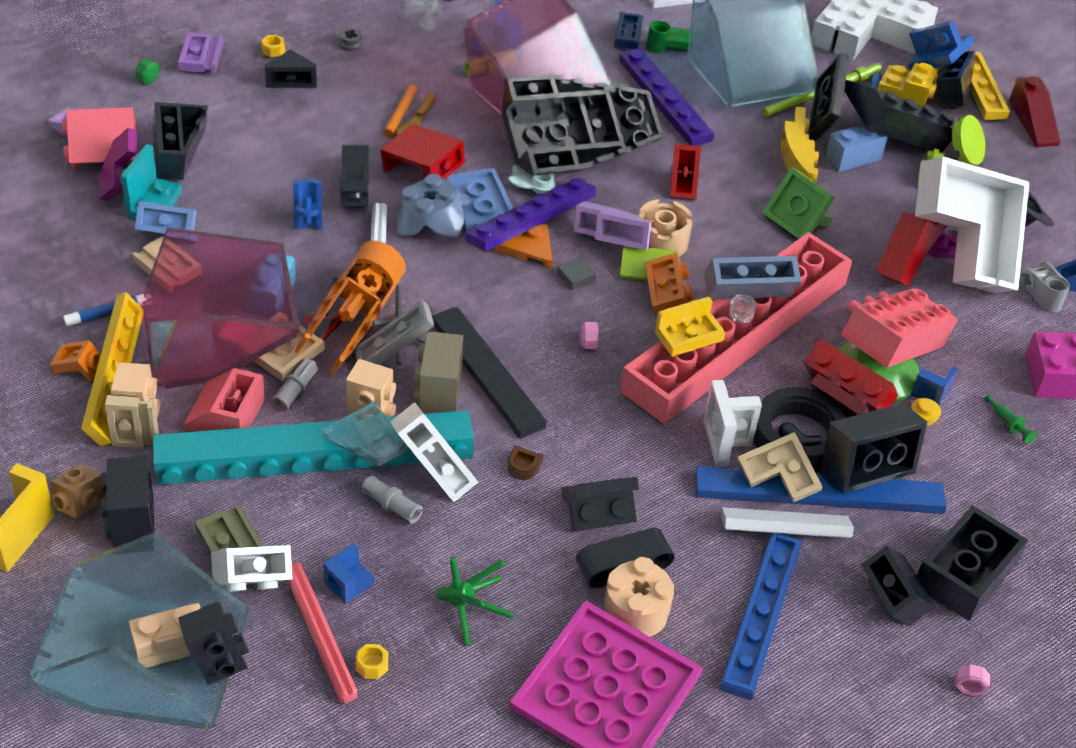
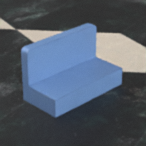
(156, 218)

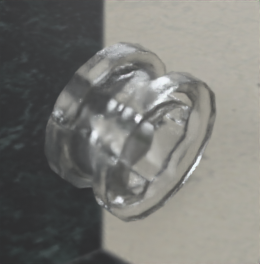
(742, 308)

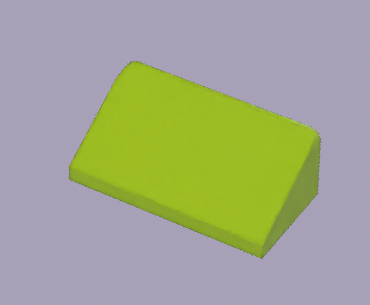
(634, 261)

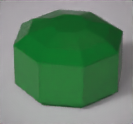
(147, 71)

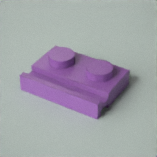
(200, 53)

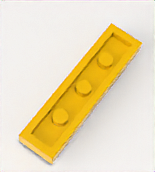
(986, 92)

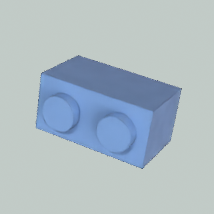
(854, 147)

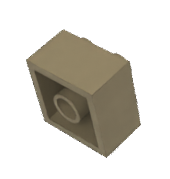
(439, 373)

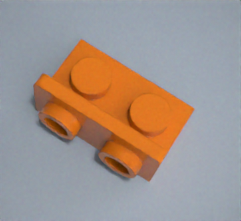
(668, 282)

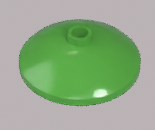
(901, 375)

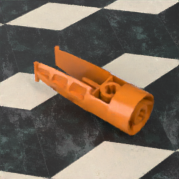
(368, 286)

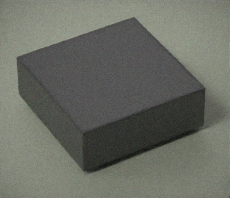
(576, 273)

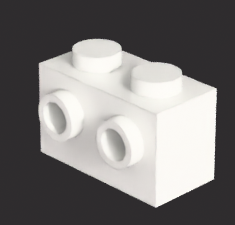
(251, 566)

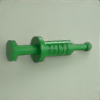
(1014, 422)

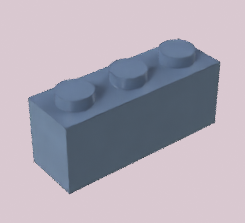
(752, 277)

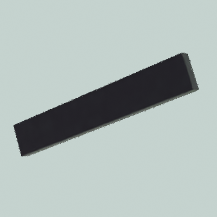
(492, 375)

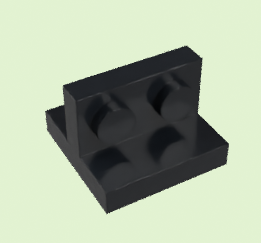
(601, 503)

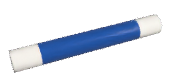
(95, 312)

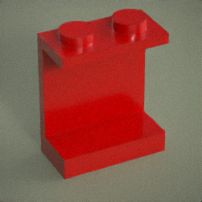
(425, 149)

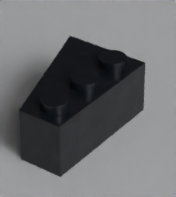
(176, 137)

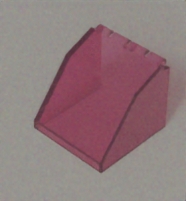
(528, 41)
(226, 300)

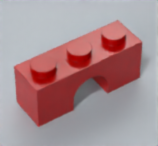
(853, 376)

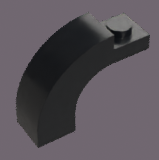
(355, 176)

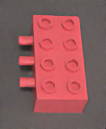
(898, 326)

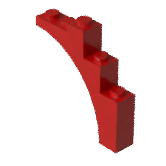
(908, 247)

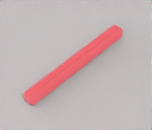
(322, 635)

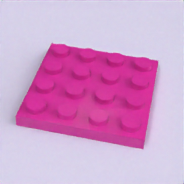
(605, 684)

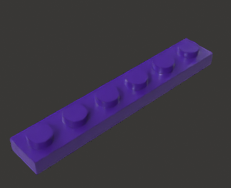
(666, 97)
(530, 214)

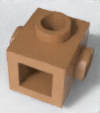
(77, 491)

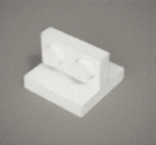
(729, 421)

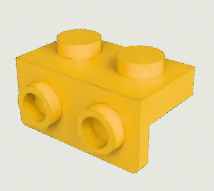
(688, 327)

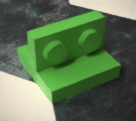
(799, 204)

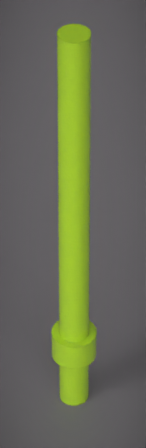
(858, 75)

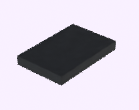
(828, 97)

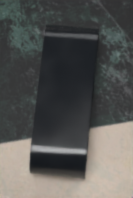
(601, 558)

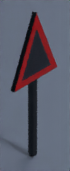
(328, 323)

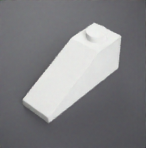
(433, 452)

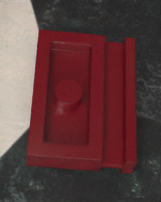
(850, 404)

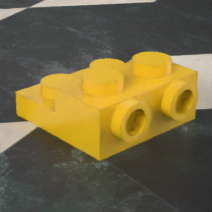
(915, 84)

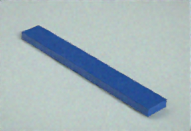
(889, 495)

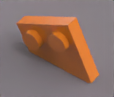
(532, 244)

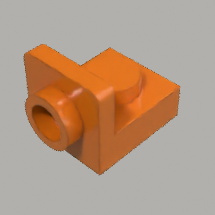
(75, 357)

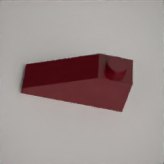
(1035, 111)

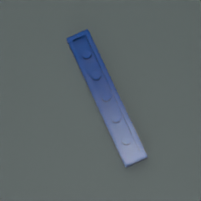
(760, 616)

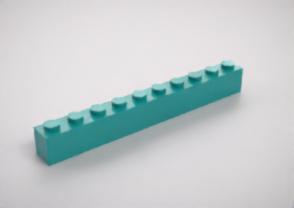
(280, 450)

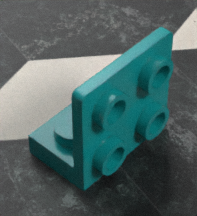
(142, 184)

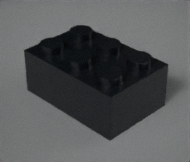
(873, 448)
(971, 562)

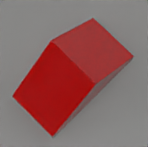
(685, 171)

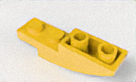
(797, 148)

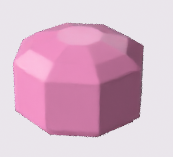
(589, 335)
(972, 680)

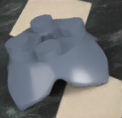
(432, 204)

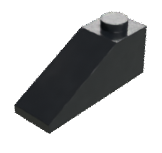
(955, 81)

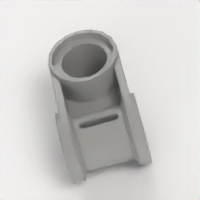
(1045, 286)

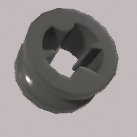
(350, 39)

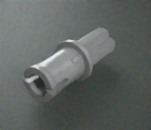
(294, 384)

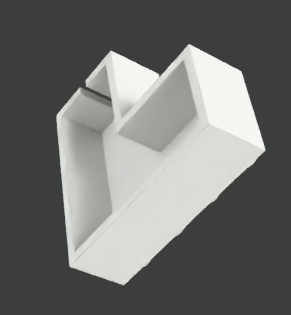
(867, 19)
(988, 216)

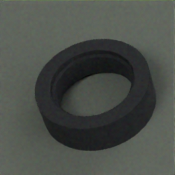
(797, 401)

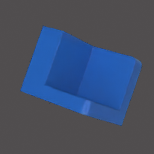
(933, 386)
(346, 575)

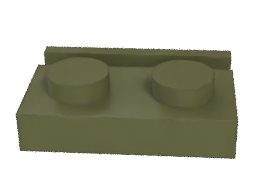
(227, 530)

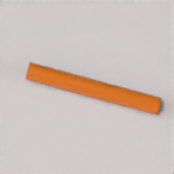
(400, 111)

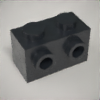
(897, 586)
(213, 642)

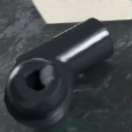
(787, 428)

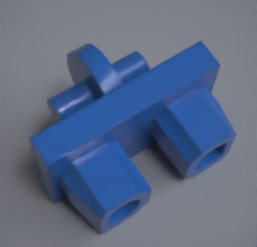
(307, 203)

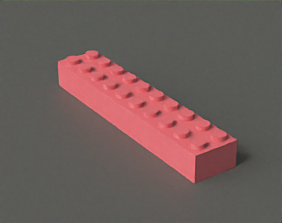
(671, 384)

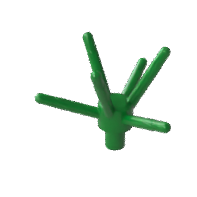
(463, 594)

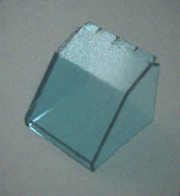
(752, 49)
(93, 644)

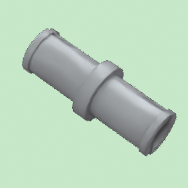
(392, 499)

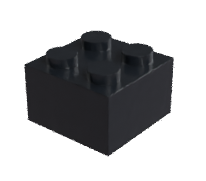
(128, 499)

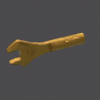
(420, 114)

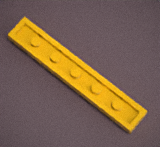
(117, 347)

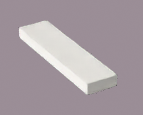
(787, 522)

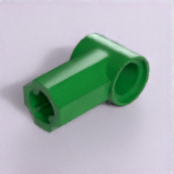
(663, 37)

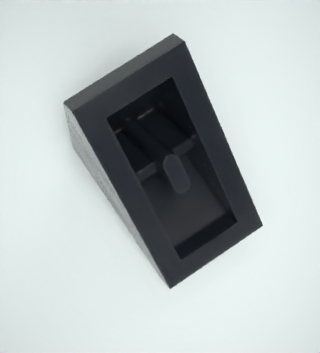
(290, 71)

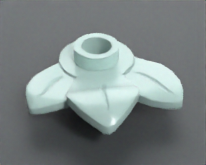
(539, 184)

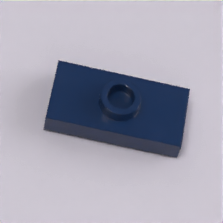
(628, 30)

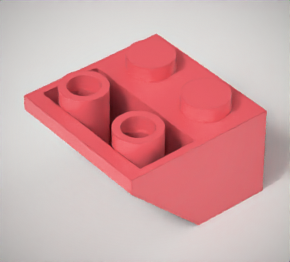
(227, 402)

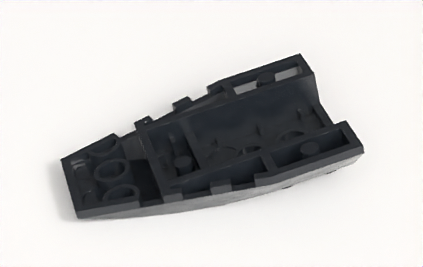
(573, 123)

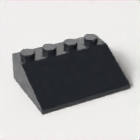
(901, 117)

